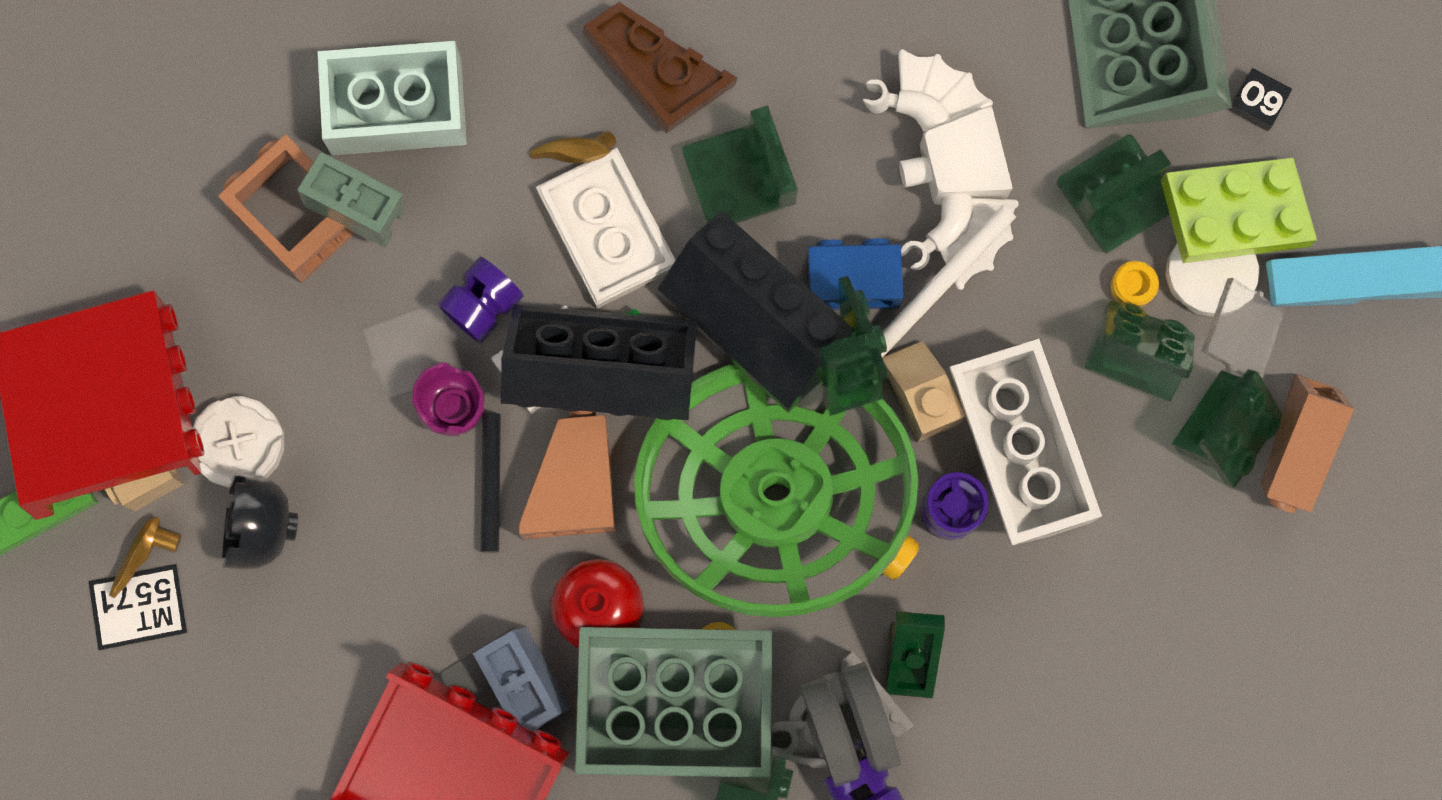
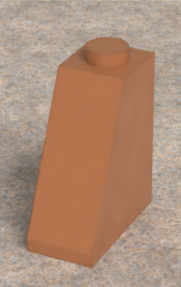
(1305, 444)
(573, 482)

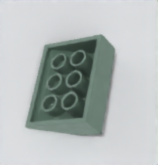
(1148, 60)
(674, 702)

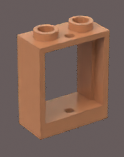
(315, 246)

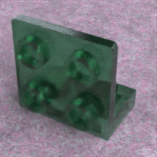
(742, 171)
(853, 366)

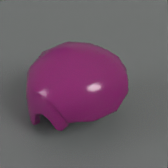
(448, 399)

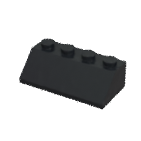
(753, 310)
(598, 362)

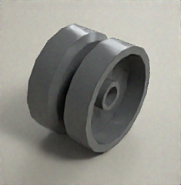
(849, 724)

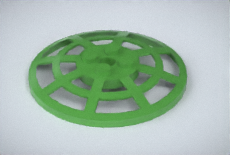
(771, 522)

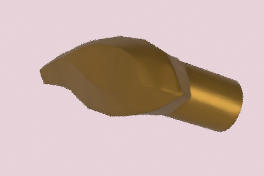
(576, 149)
(149, 536)

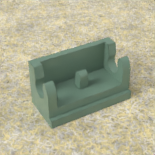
(351, 199)

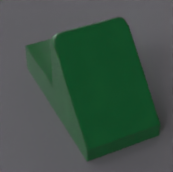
(914, 654)

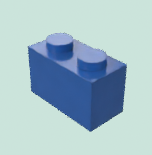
(870, 267)

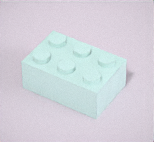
(391, 98)

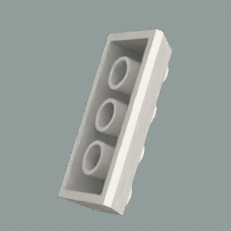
(1025, 443)

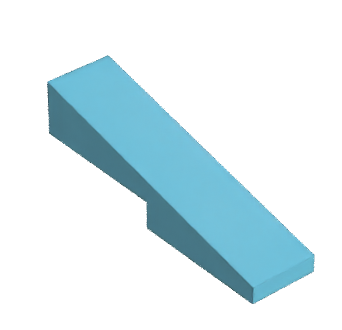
(1356, 277)

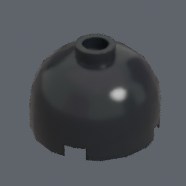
(256, 523)

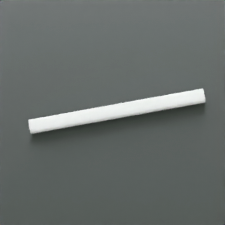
(947, 276)

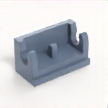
(522, 679)

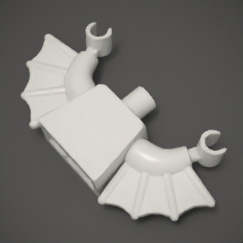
(958, 153)

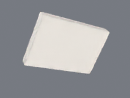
(606, 228)

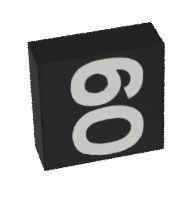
(1260, 99)

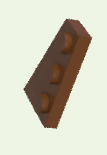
(658, 71)

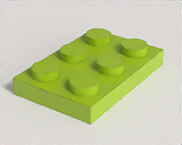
(1238, 210)

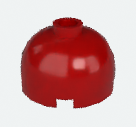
(596, 596)

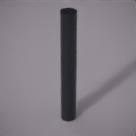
(490, 482)

